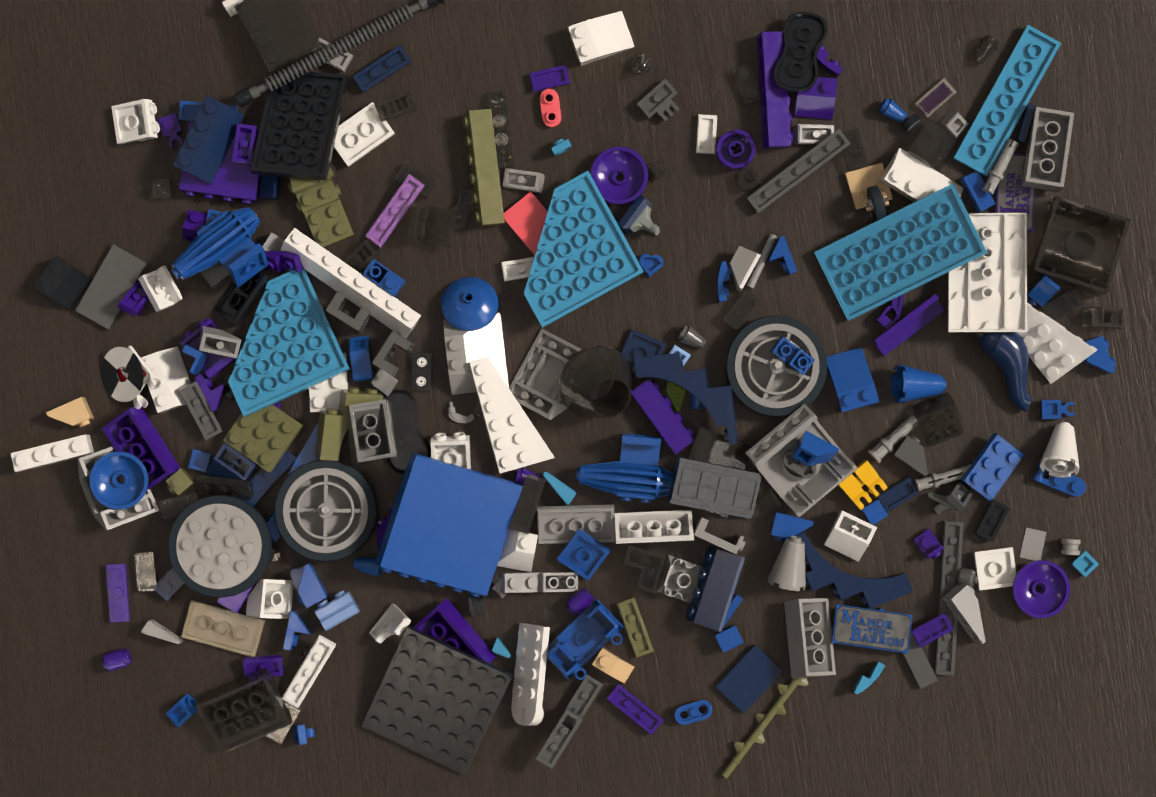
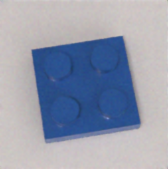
(583, 554)

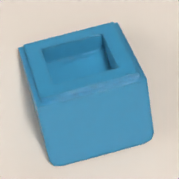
(500, 648)

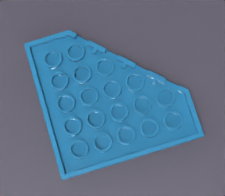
(577, 252)
(285, 346)

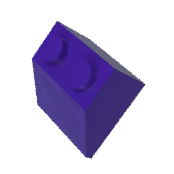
(817, 101)

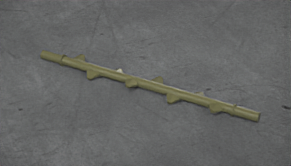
(763, 720)

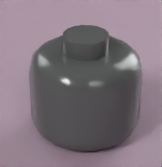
(967, 577)

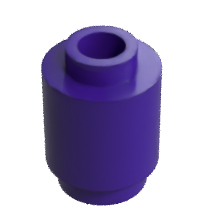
(579, 601)
(116, 659)

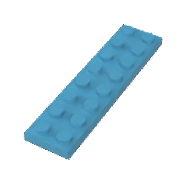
(1007, 100)

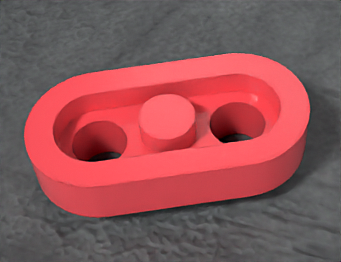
(551, 107)

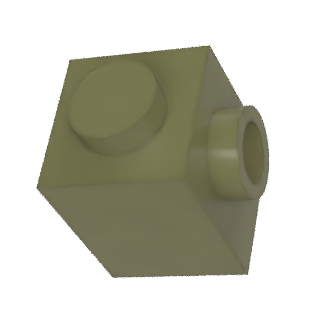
(180, 482)

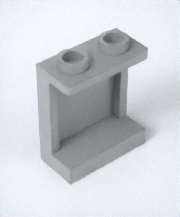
(699, 531)

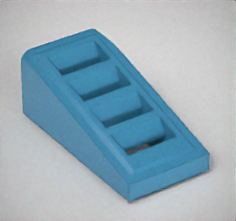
(565, 492)

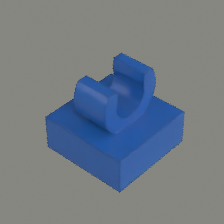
(301, 734)

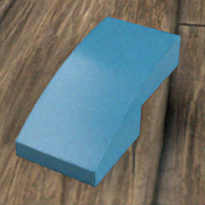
(864, 682)

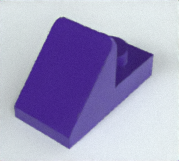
(134, 300)
(213, 396)

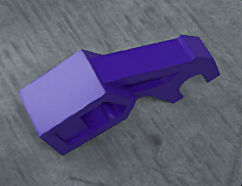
(896, 305)

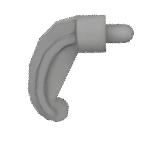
(458, 417)

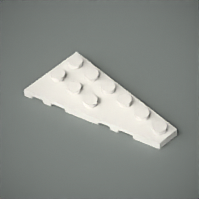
(1052, 346)
(509, 429)

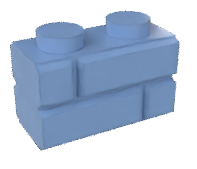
(337, 611)

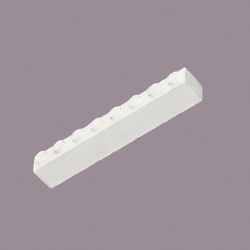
(351, 284)

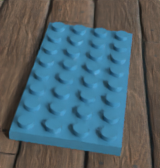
(900, 252)

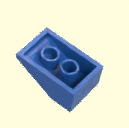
(851, 380)

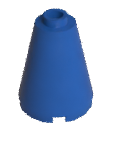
(915, 384)

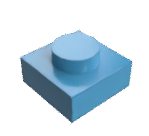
(560, 147)
(1085, 563)

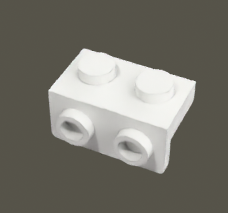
(160, 288)

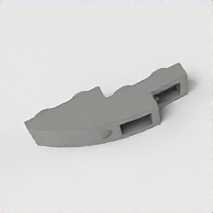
(539, 582)

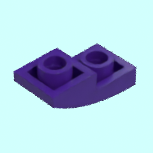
(831, 66)
(280, 259)

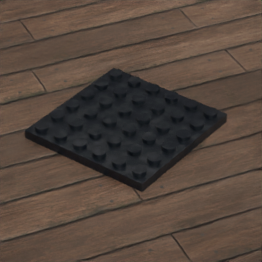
(437, 700)

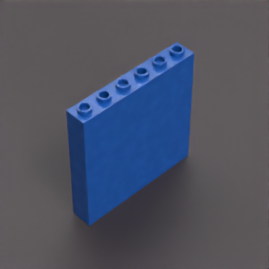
(448, 525)

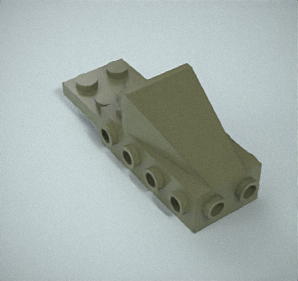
(322, 209)

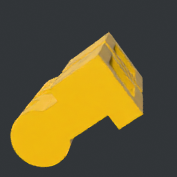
(863, 476)

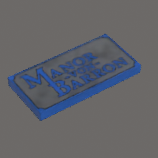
(871, 628)

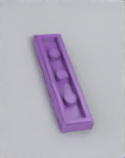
(395, 210)

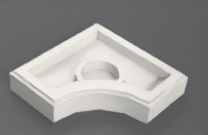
(391, 623)

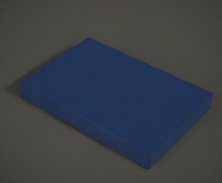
(749, 678)

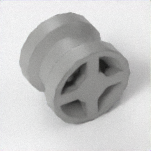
(1070, 546)

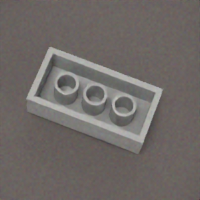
(1047, 149)

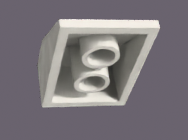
(600, 37)

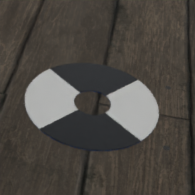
(132, 386)

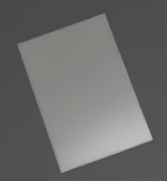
(1033, 544)

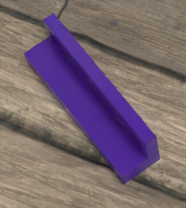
(908, 325)

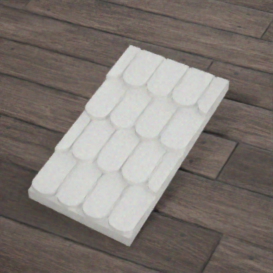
(992, 289)

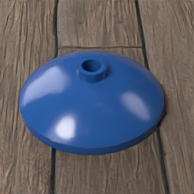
(473, 313)
(114, 493)

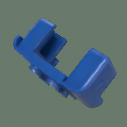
(583, 639)

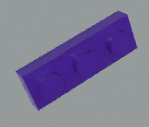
(118, 592)
(635, 709)

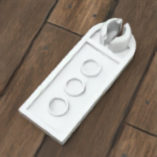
(530, 674)

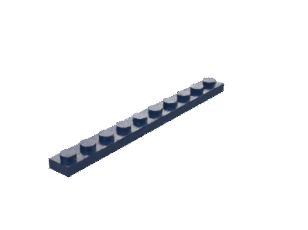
(259, 486)

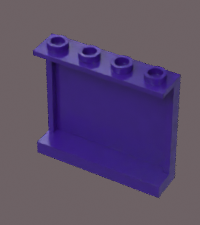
(230, 182)

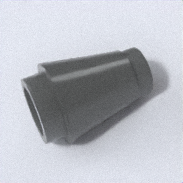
(690, 337)

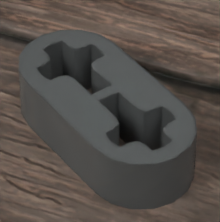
(796, 468)

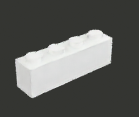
(52, 453)

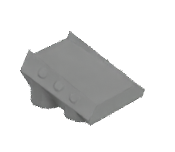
(678, 578)

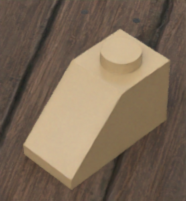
(73, 413)
(612, 665)

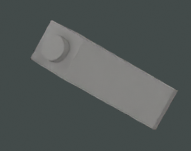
(966, 610)

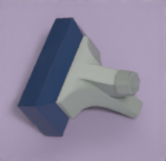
(638, 218)

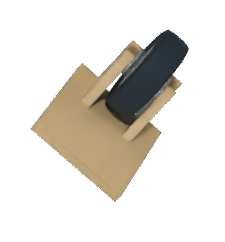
(868, 190)

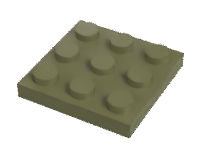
(263, 436)

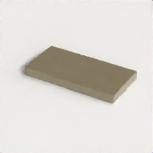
(223, 628)

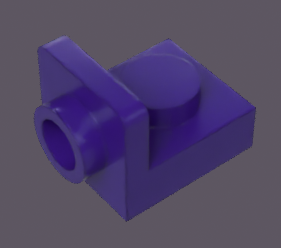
(928, 544)

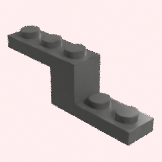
(569, 721)

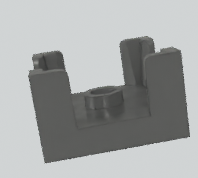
(336, 306)
(388, 351)

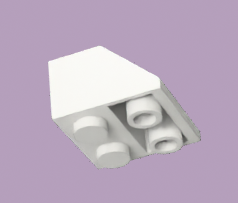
(850, 535)

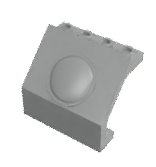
(795, 490)

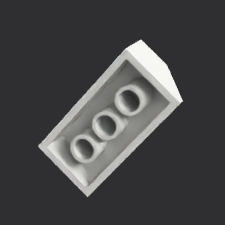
(913, 177)
(653, 526)

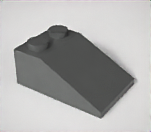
(369, 432)

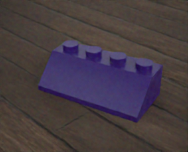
(136, 435)
(450, 627)

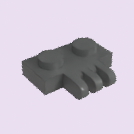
(659, 101)

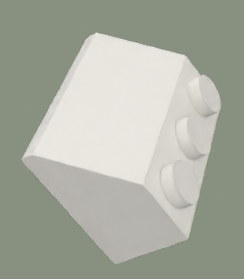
(171, 370)

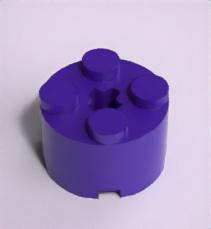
(745, 146)

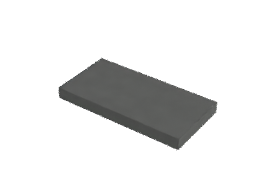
(111, 283)

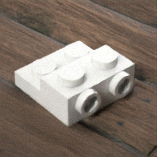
(135, 121)
(452, 449)

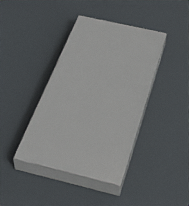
(560, 523)

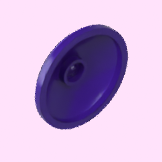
(620, 162)
(1053, 591)

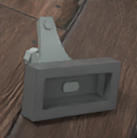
(956, 499)

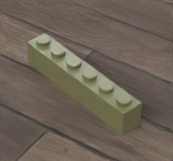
(484, 168)

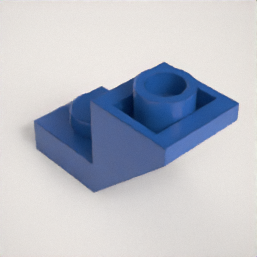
(360, 358)

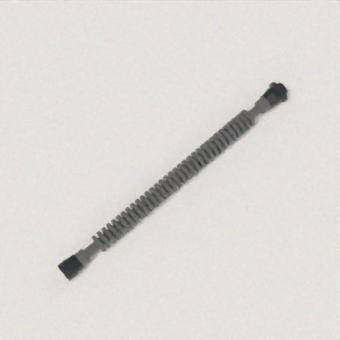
(247, 95)

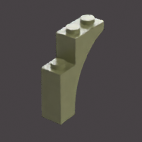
(334, 423)

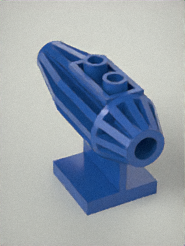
(224, 242)
(634, 475)

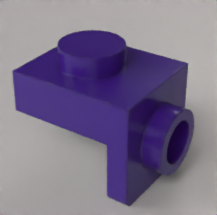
(192, 224)

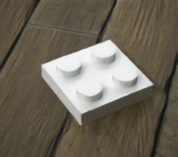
(995, 568)

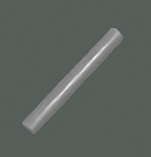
(762, 260)

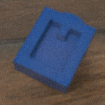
(182, 710)

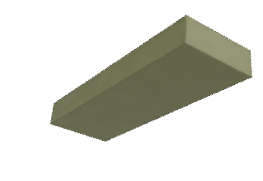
(635, 627)

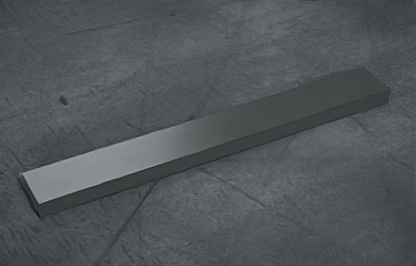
(950, 568)

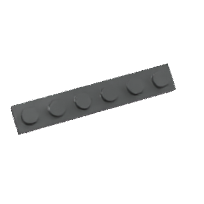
(798, 170)

